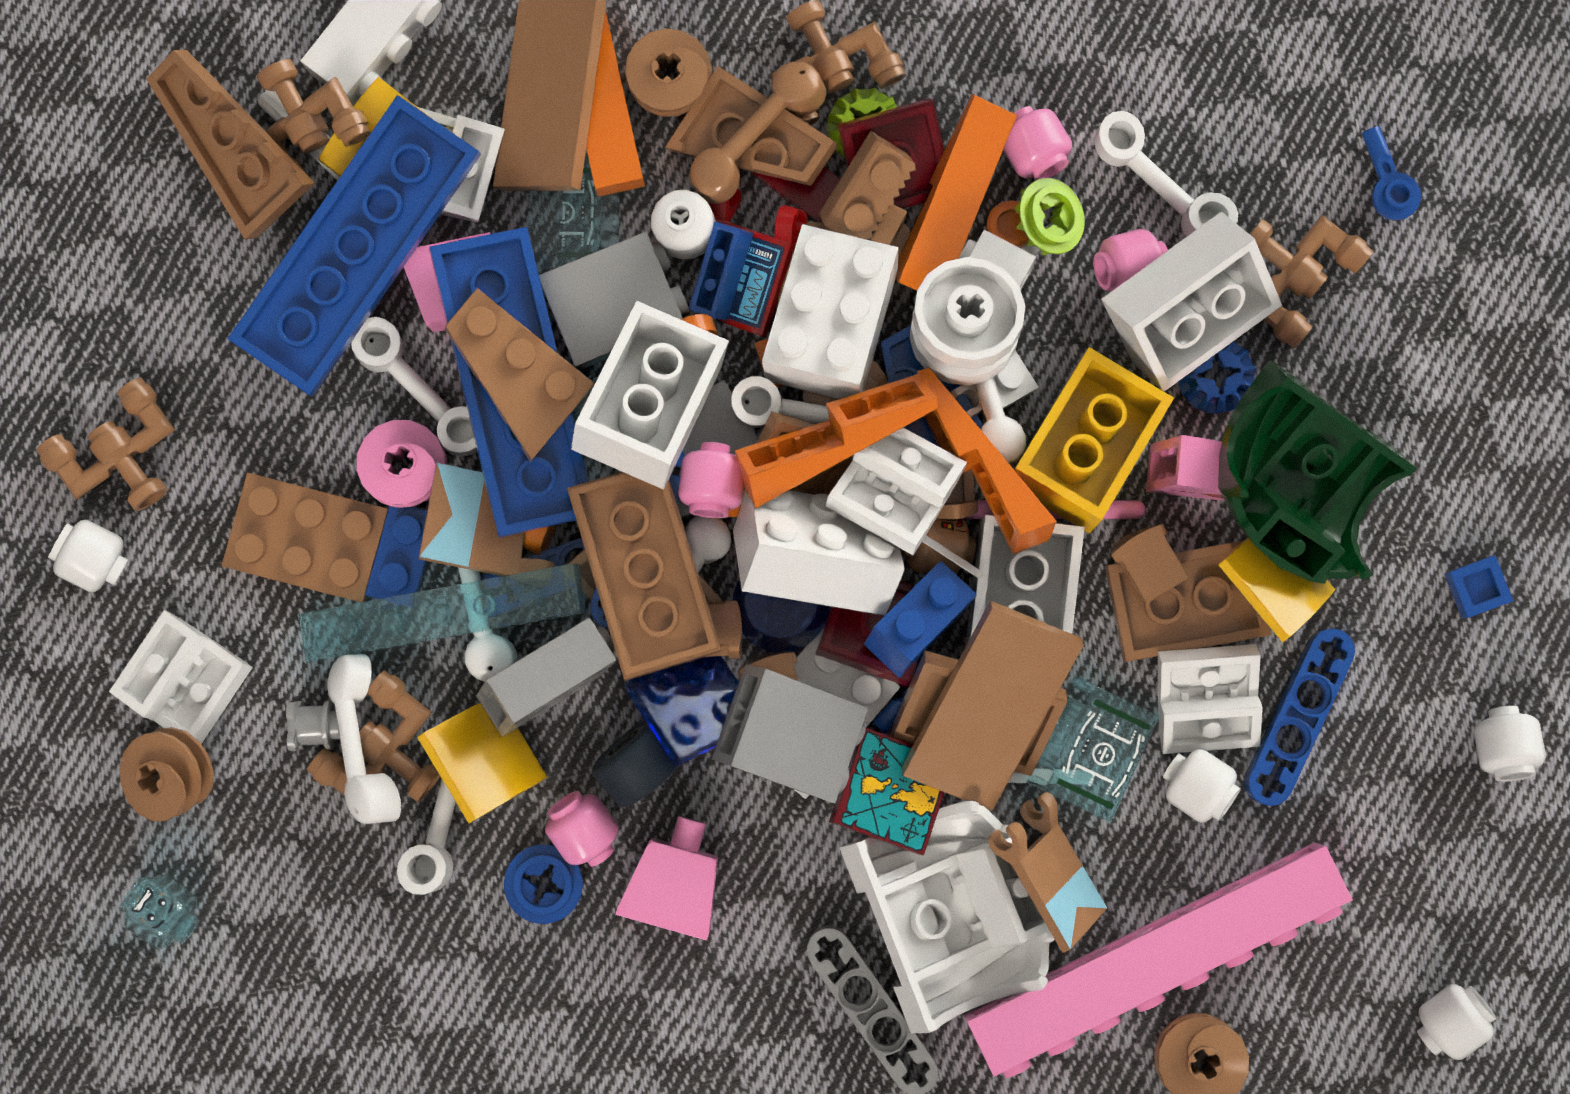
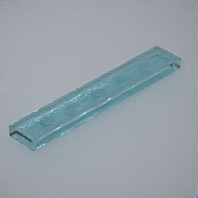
(442, 612)

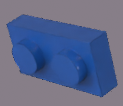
(397, 562)

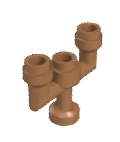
(833, 61)
(304, 119)
(1303, 273)
(114, 450)
(381, 744)

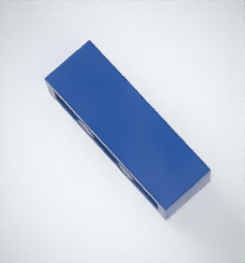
(721, 271)

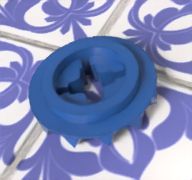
(1203, 392)
(521, 891)

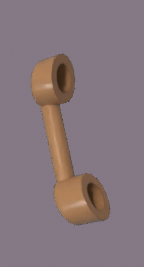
(796, 89)

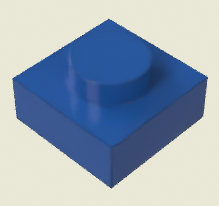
(1478, 587)

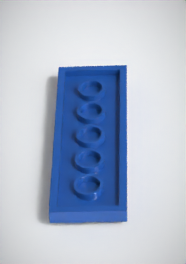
(354, 246)
(519, 491)

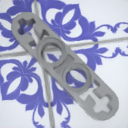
(868, 1012)

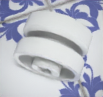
(967, 320)

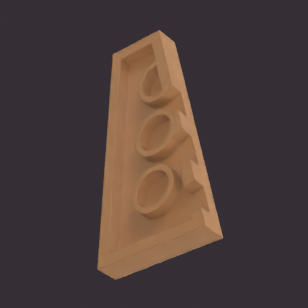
(234, 152)

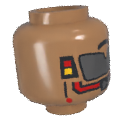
(952, 535)

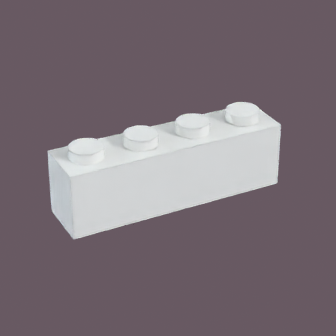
(366, 41)

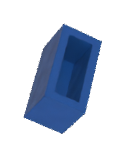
(919, 619)

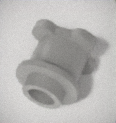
(311, 725)

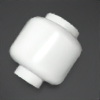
(689, 238)
(88, 555)
(1509, 744)
(1201, 785)
(1455, 1022)

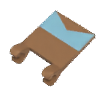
(462, 527)
(1051, 873)

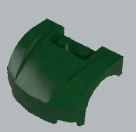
(1303, 476)

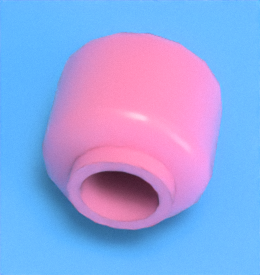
(1037, 144)
(1124, 256)
(711, 481)
(582, 829)

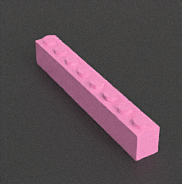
(1160, 958)

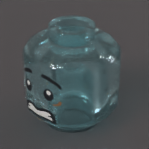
(160, 911)

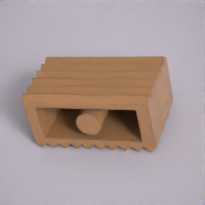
(867, 188)

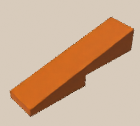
(610, 135)
(956, 190)
(853, 425)
(1013, 504)

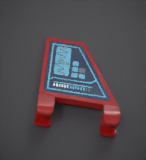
(763, 267)

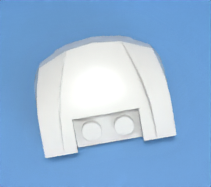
(952, 917)

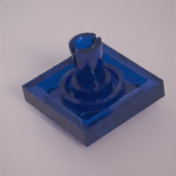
(685, 705)

